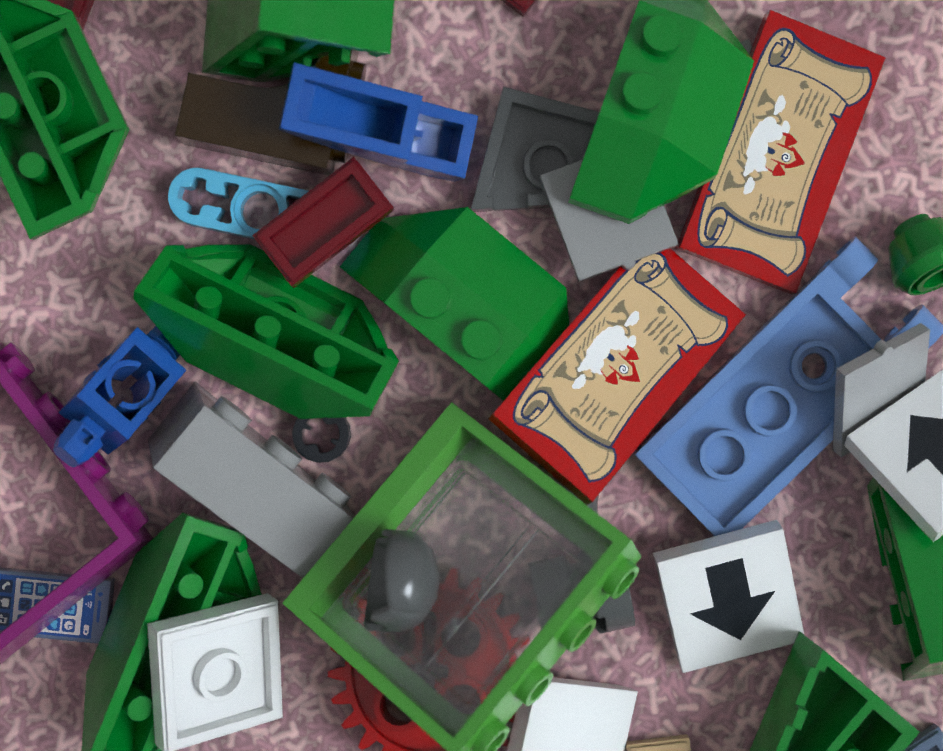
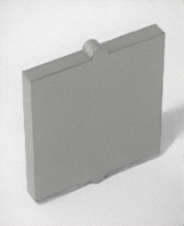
(597, 241)
(878, 381)

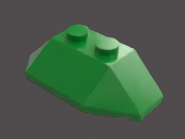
(663, 110)
(55, 116)
(464, 291)
(245, 324)
(176, 573)

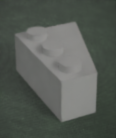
(249, 479)

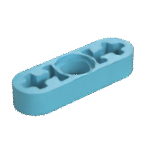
(217, 185)

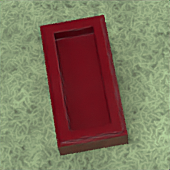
(323, 222)

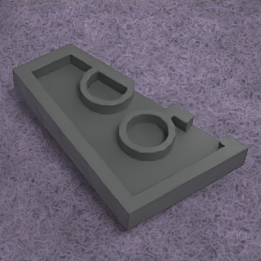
(526, 141)

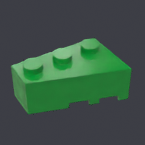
(827, 709)

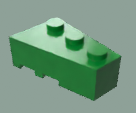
(267, 36)
(917, 581)

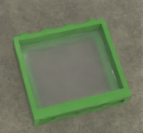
(516, 586)

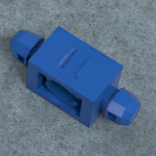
(94, 420)

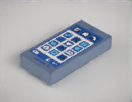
(80, 623)

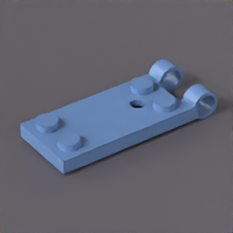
(759, 411)

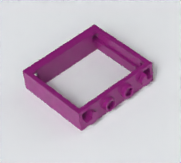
(119, 511)

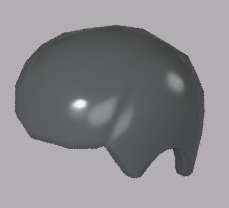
(401, 582)

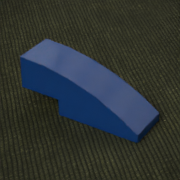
(378, 123)

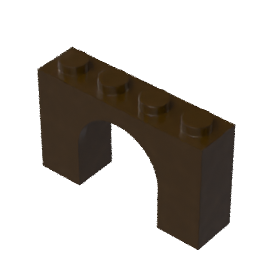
(247, 119)

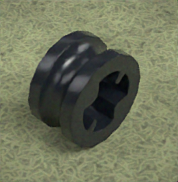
(313, 451)

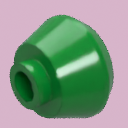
(917, 255)

